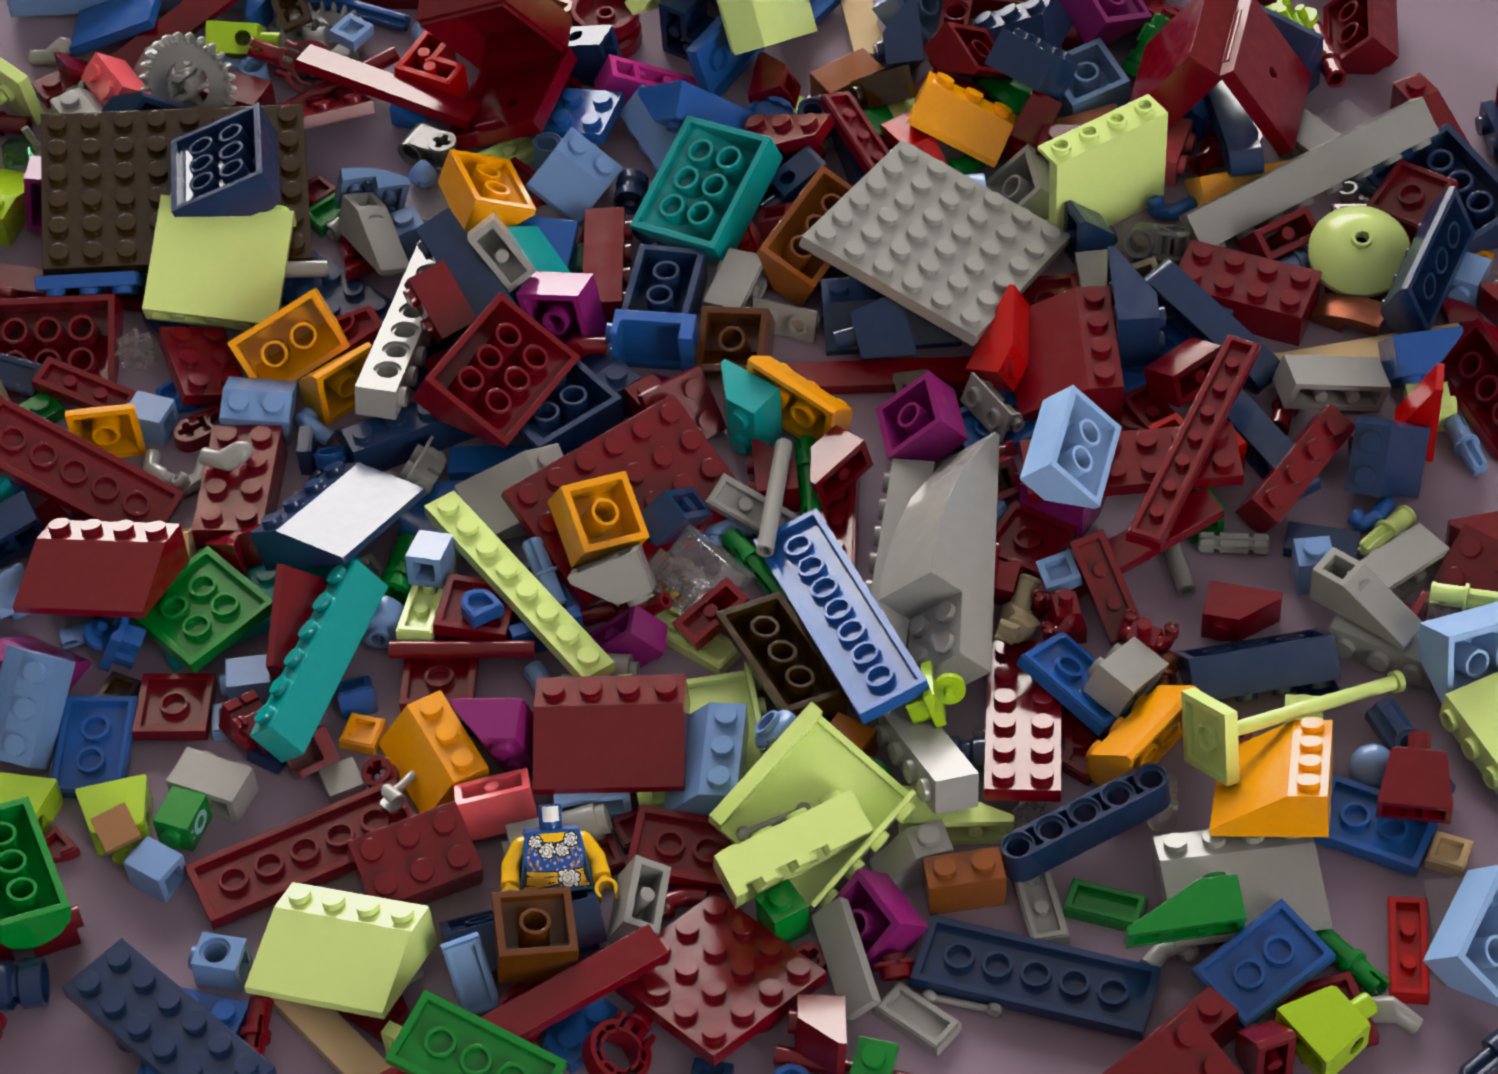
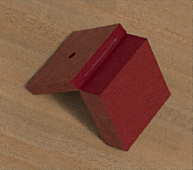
(1233, 45)
(519, 57)

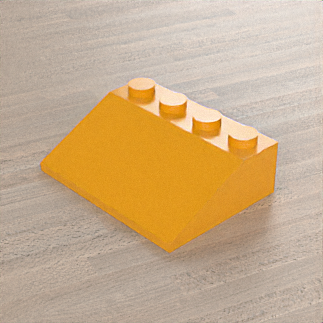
(1281, 784)

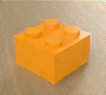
(597, 517)

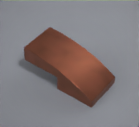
(1338, 310)

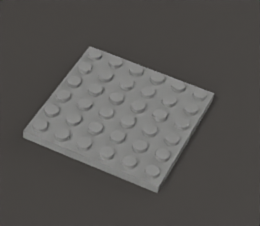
(934, 241)

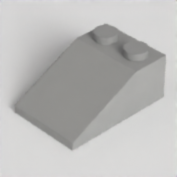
(485, 489)

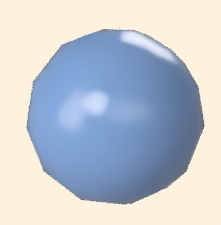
(1369, 764)

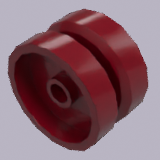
(610, 12)

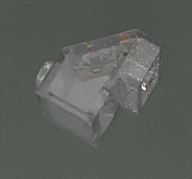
(695, 568)

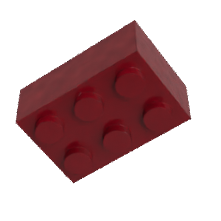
(417, 857)

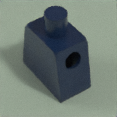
(591, 47)
(793, 177)
(877, 330)

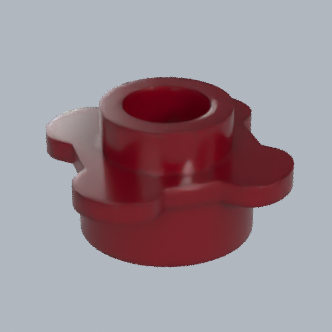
(894, 967)

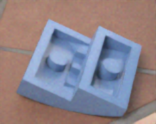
(386, 185)

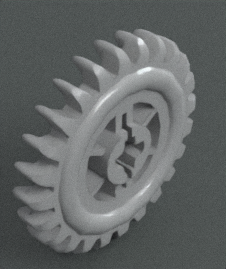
(319, 31)
(186, 48)

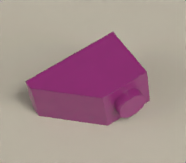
(633, 633)

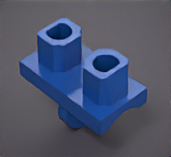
(119, 642)

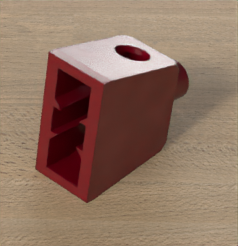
(1416, 783)

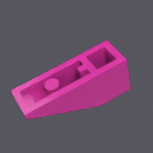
(627, 75)

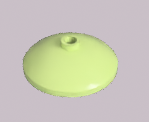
(1355, 266)

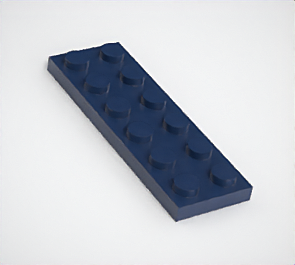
(1036, 977)
(158, 1018)

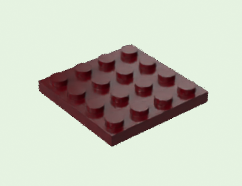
(721, 979)

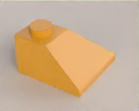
(332, 386)
(110, 428)

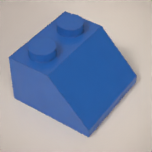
(1415, 354)

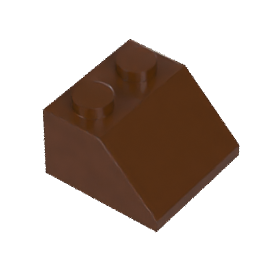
(733, 336)
(533, 934)

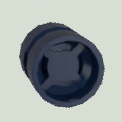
(24, 983)

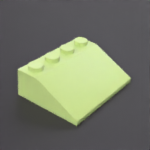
(341, 950)

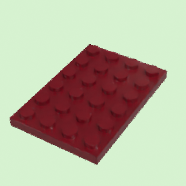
(655, 448)

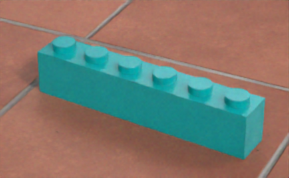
(318, 660)

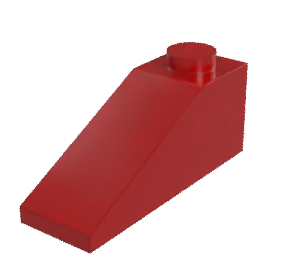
(1004, 346)
(1424, 406)

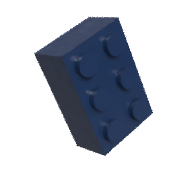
(667, 280)

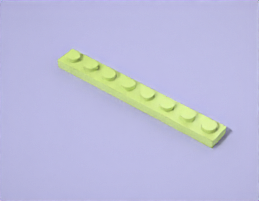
(519, 588)

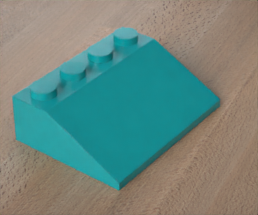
(708, 188)

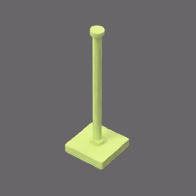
(18, 92)
(1214, 728)

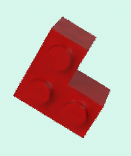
(434, 65)

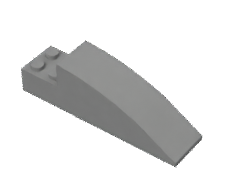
(945, 563)

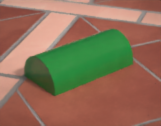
(31, 891)

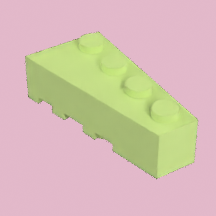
(791, 846)

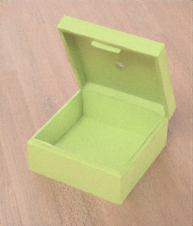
(753, 22)

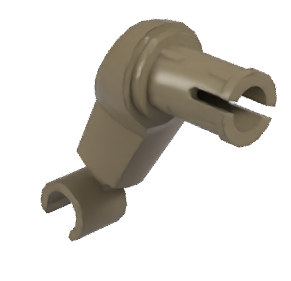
(1016, 618)

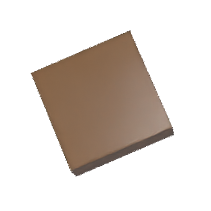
(116, 828)

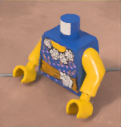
(556, 857)

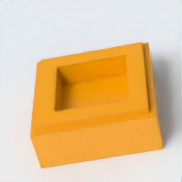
(362, 733)

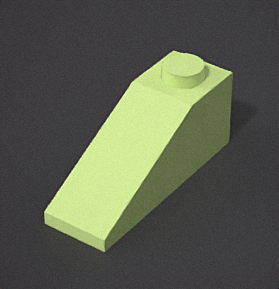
(966, 826)

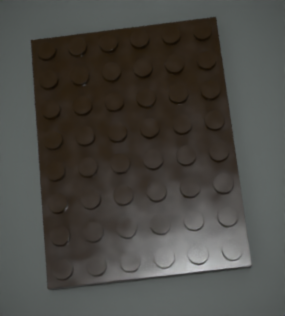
(108, 176)

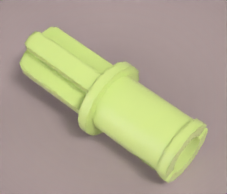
(1387, 529)
(1460, 596)

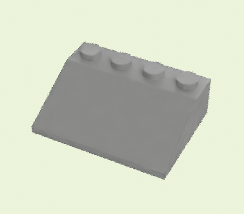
(1265, 870)

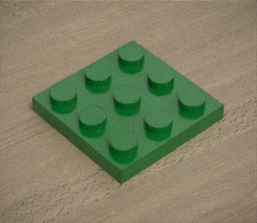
(205, 610)

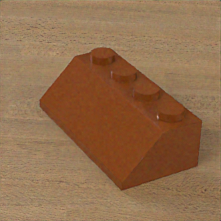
(787, 265)

